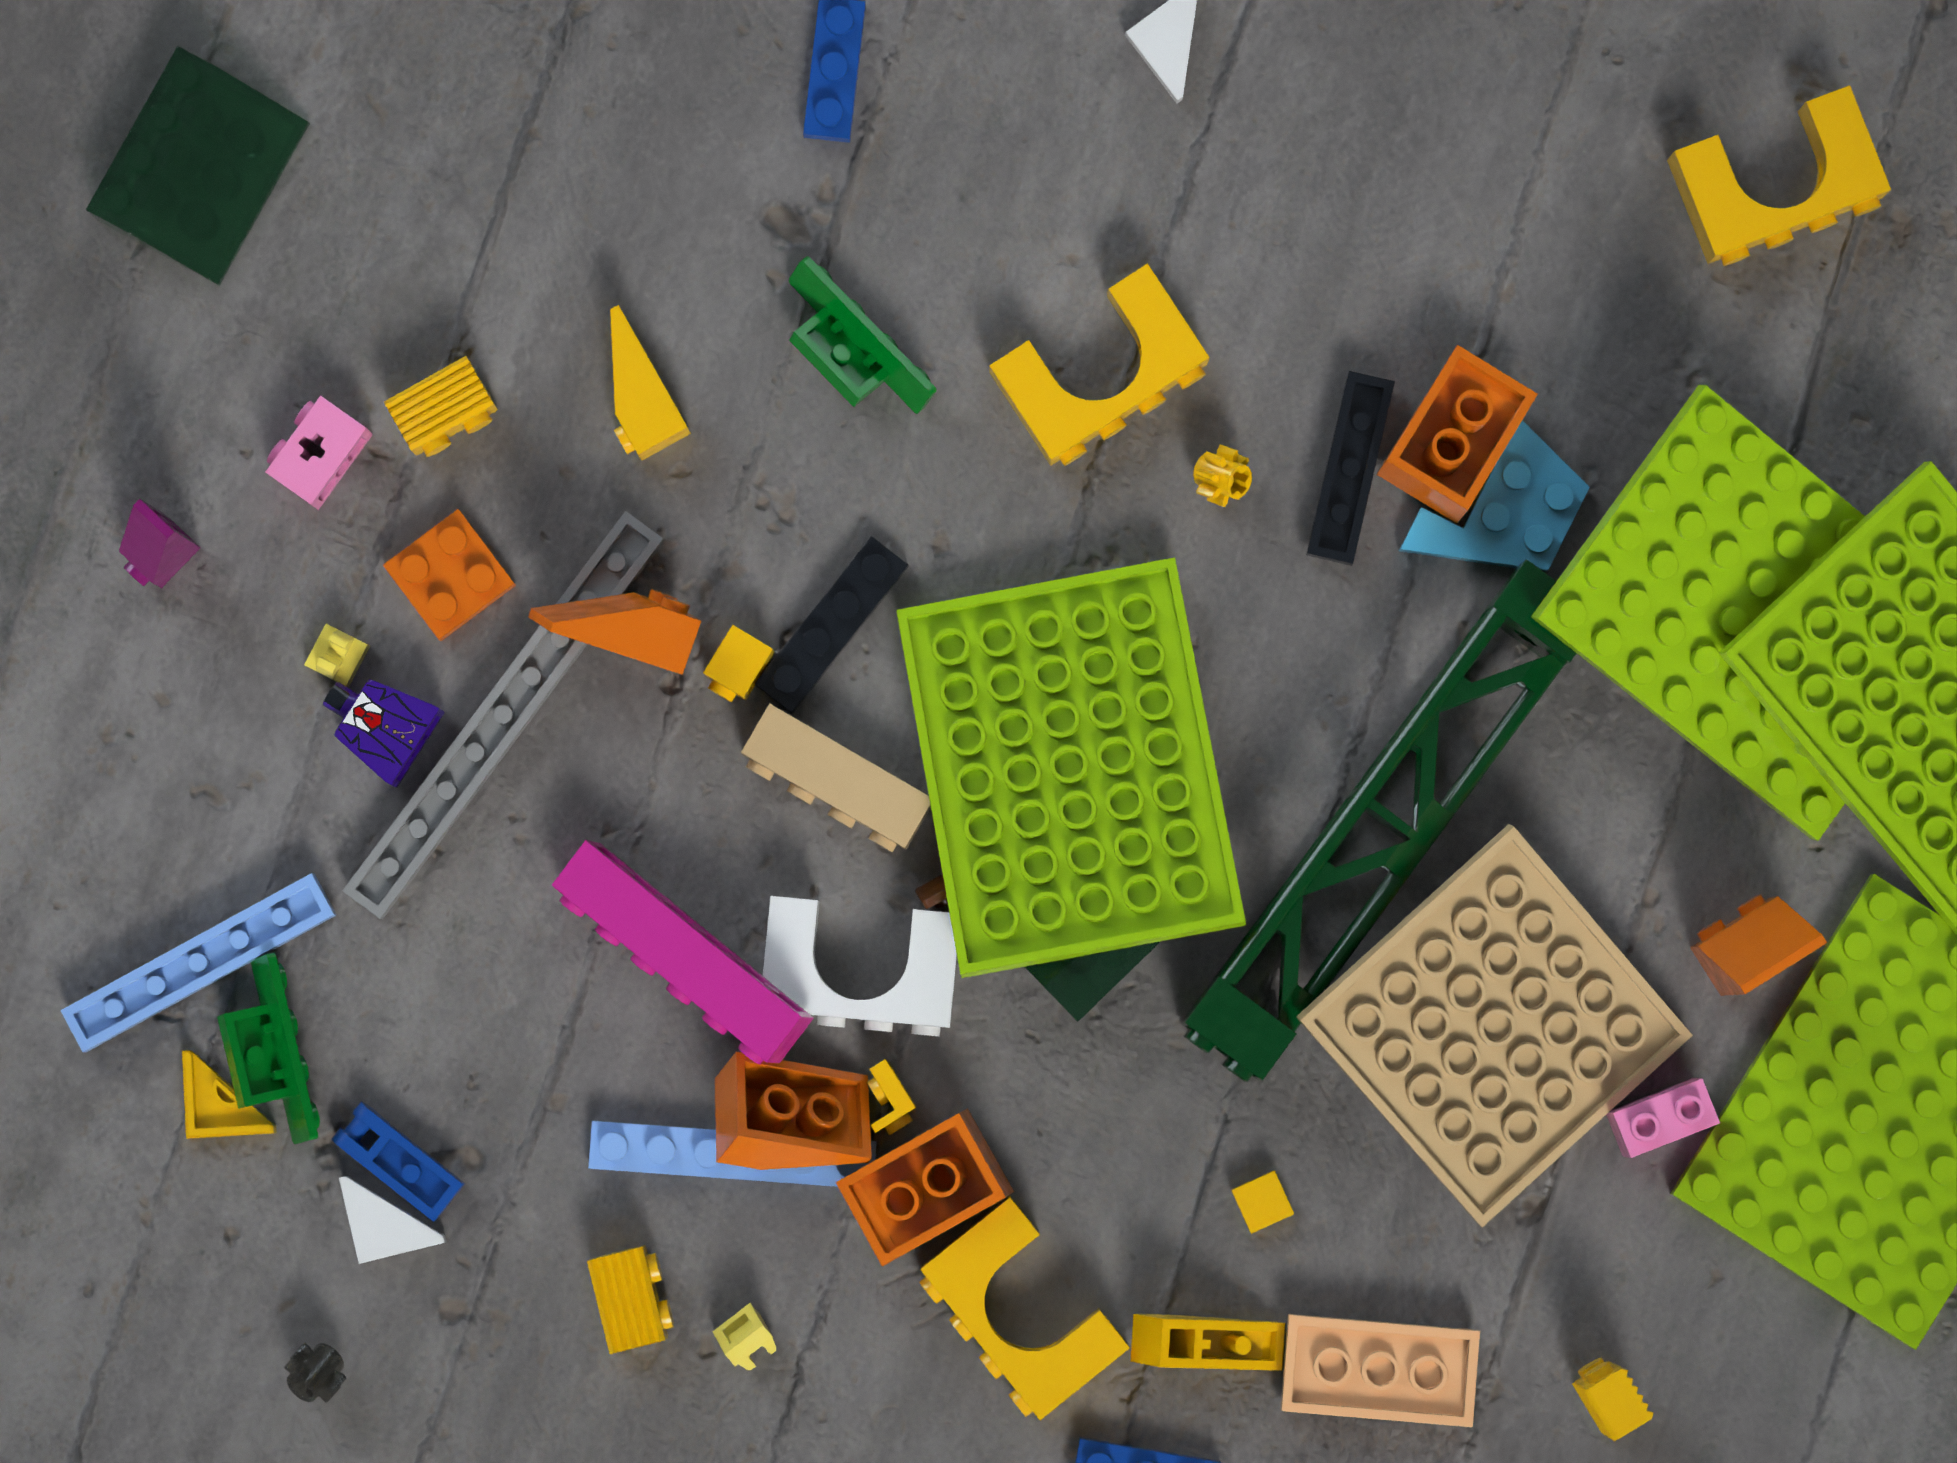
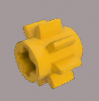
(1222, 475)

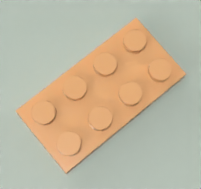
(1380, 1370)

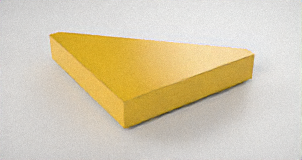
(212, 1104)

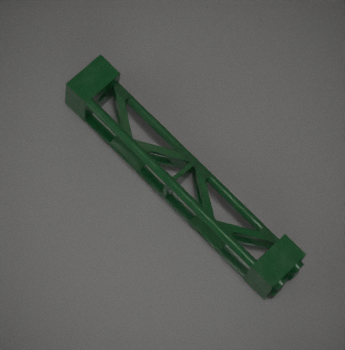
(1234, 1022)

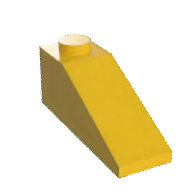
(640, 398)
(1207, 1342)

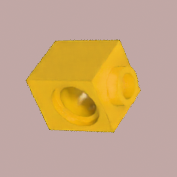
(737, 664)

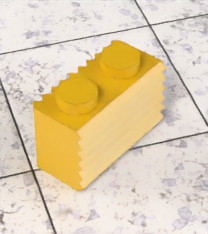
(442, 407)
(630, 1299)
(1611, 1398)

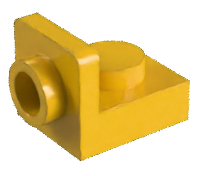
(888, 1088)

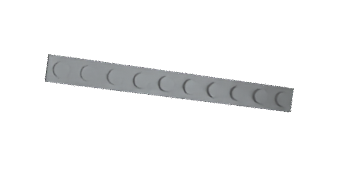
(495, 726)

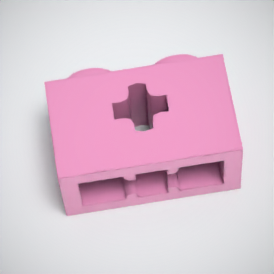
(313, 476)
(1662, 1117)

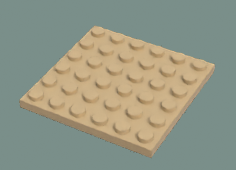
(1494, 1025)

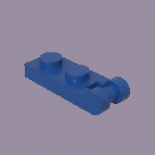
(399, 1162)

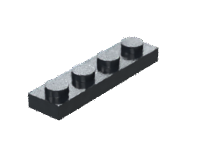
(1350, 468)
(831, 625)

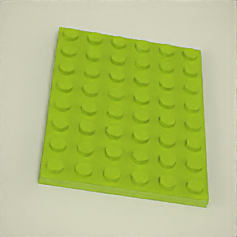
(1681, 568)
(1867, 676)
(1069, 768)
(1848, 1122)

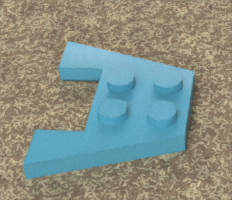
(1517, 515)

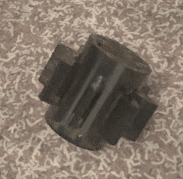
(315, 1372)

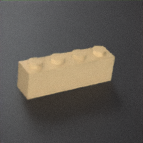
(837, 777)

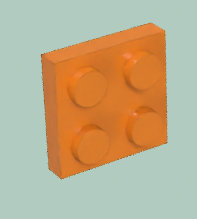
(449, 575)

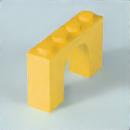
(1732, 222)
(1064, 422)
(1039, 1375)

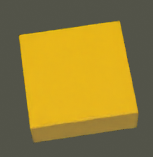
(1262, 1201)

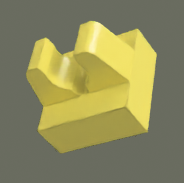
(337, 655)
(743, 1336)

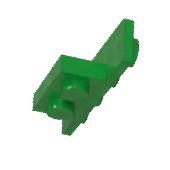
(850, 346)
(265, 1052)

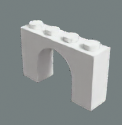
(919, 997)

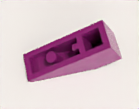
(154, 545)

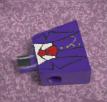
(383, 726)

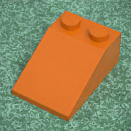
(1457, 434)
(629, 624)
(1755, 945)
(790, 1115)
(925, 1187)

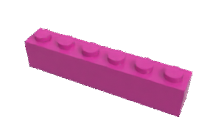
(682, 953)

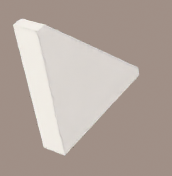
(1165, 43)
(382, 1227)

